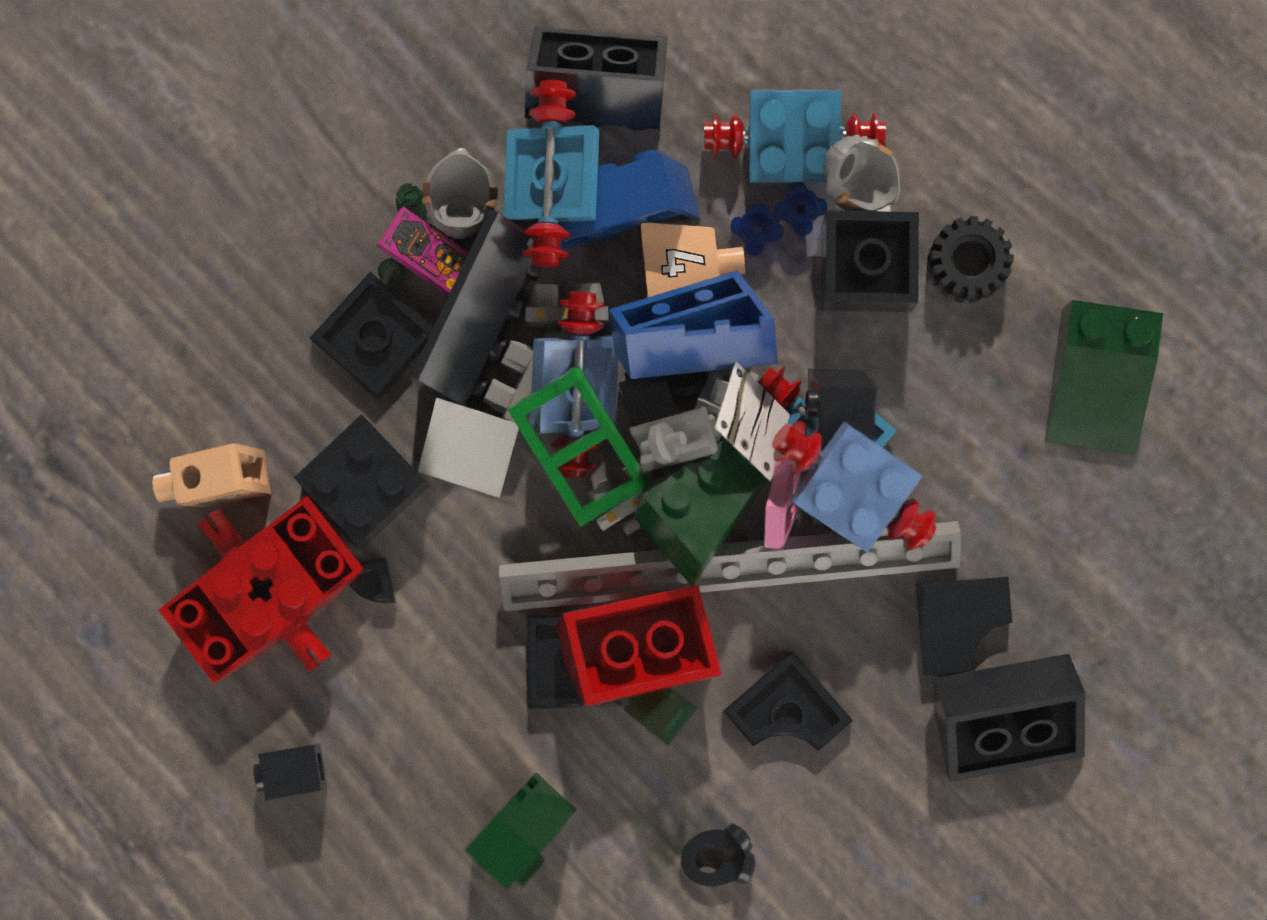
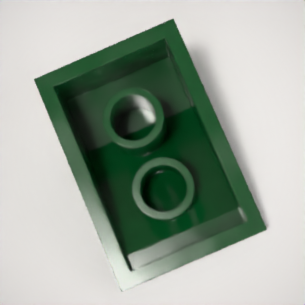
(1102, 376)

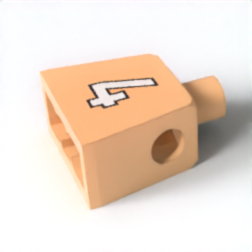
(684, 256)
(214, 476)

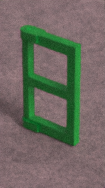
(607, 429)

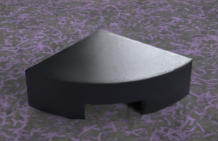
(375, 582)

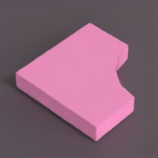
(779, 508)

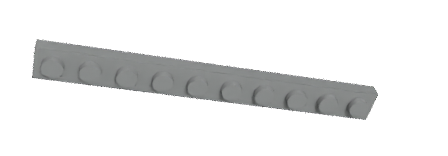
(733, 567)

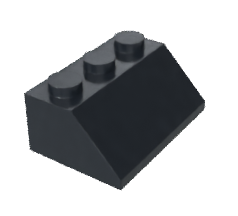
(613, 75)
(1010, 717)

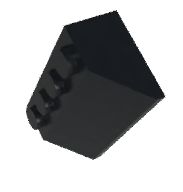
(477, 314)

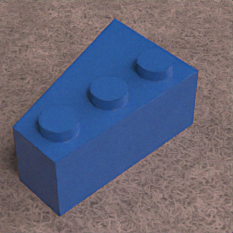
(634, 194)
(694, 329)

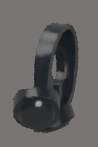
(737, 870)

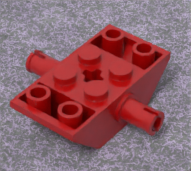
(220, 612)

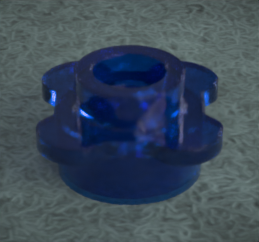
(809, 200)
(759, 216)

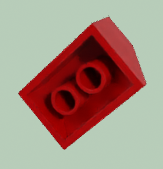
(638, 645)

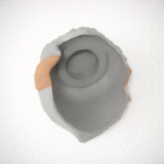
(861, 174)
(459, 194)

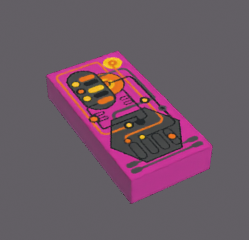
(423, 250)

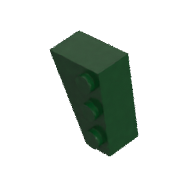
(699, 508)
(519, 833)

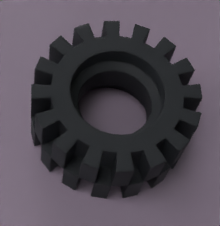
(982, 235)

